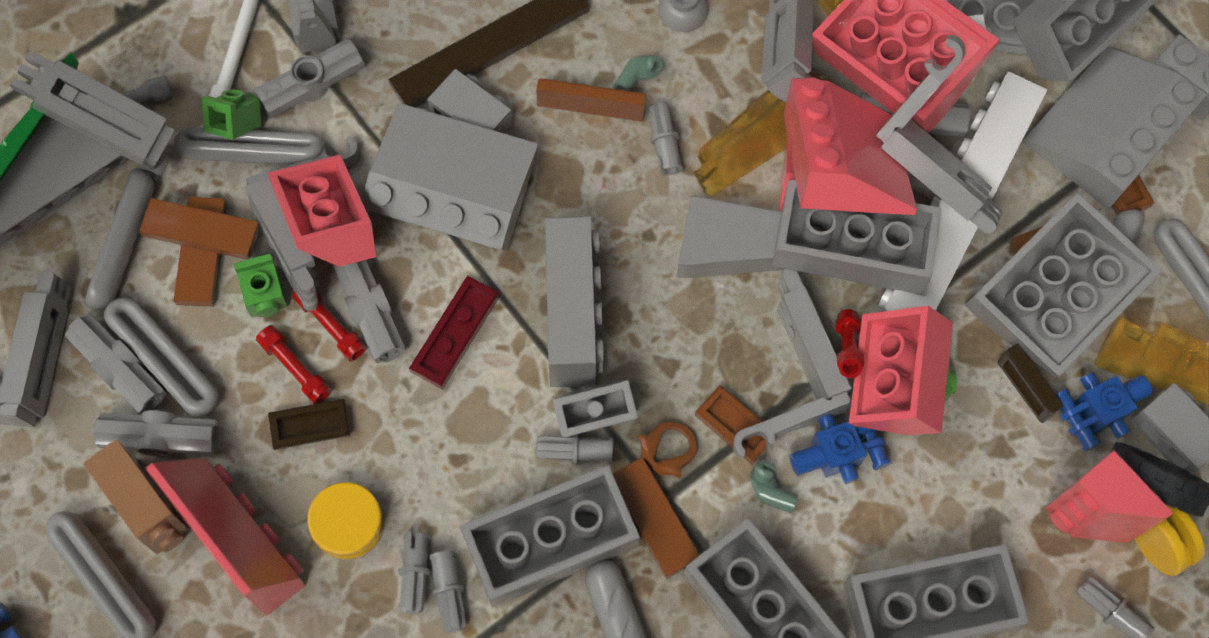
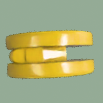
(345, 520)
(1172, 543)

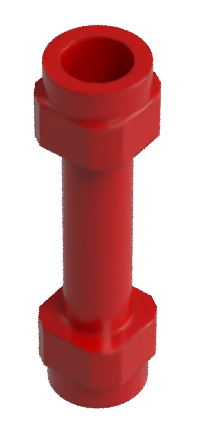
(347, 343)
(274, 344)
(850, 359)

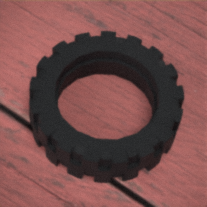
(1170, 483)

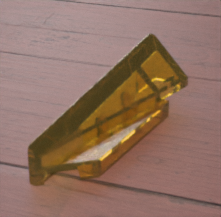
(744, 143)
(1162, 357)

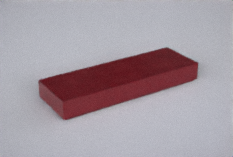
(454, 332)

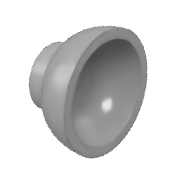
(683, 14)

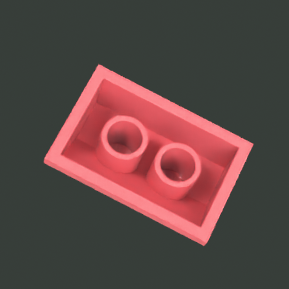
(324, 211)
(902, 371)
(1108, 504)

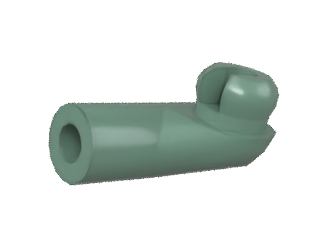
(637, 70)
(767, 488)

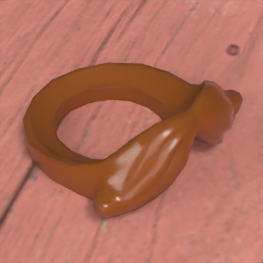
(667, 466)

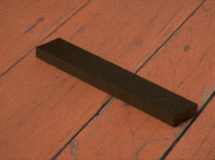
(485, 47)

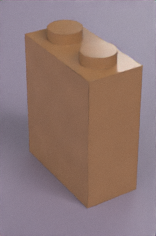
(136, 497)

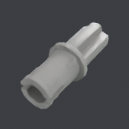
(665, 139)
(574, 448)
(414, 572)
(448, 591)
(1113, 609)

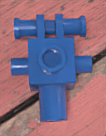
(1102, 407)
(840, 450)

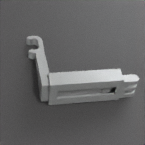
(314, 24)
(787, 44)
(96, 112)
(932, 161)
(266, 210)
(34, 351)
(817, 361)

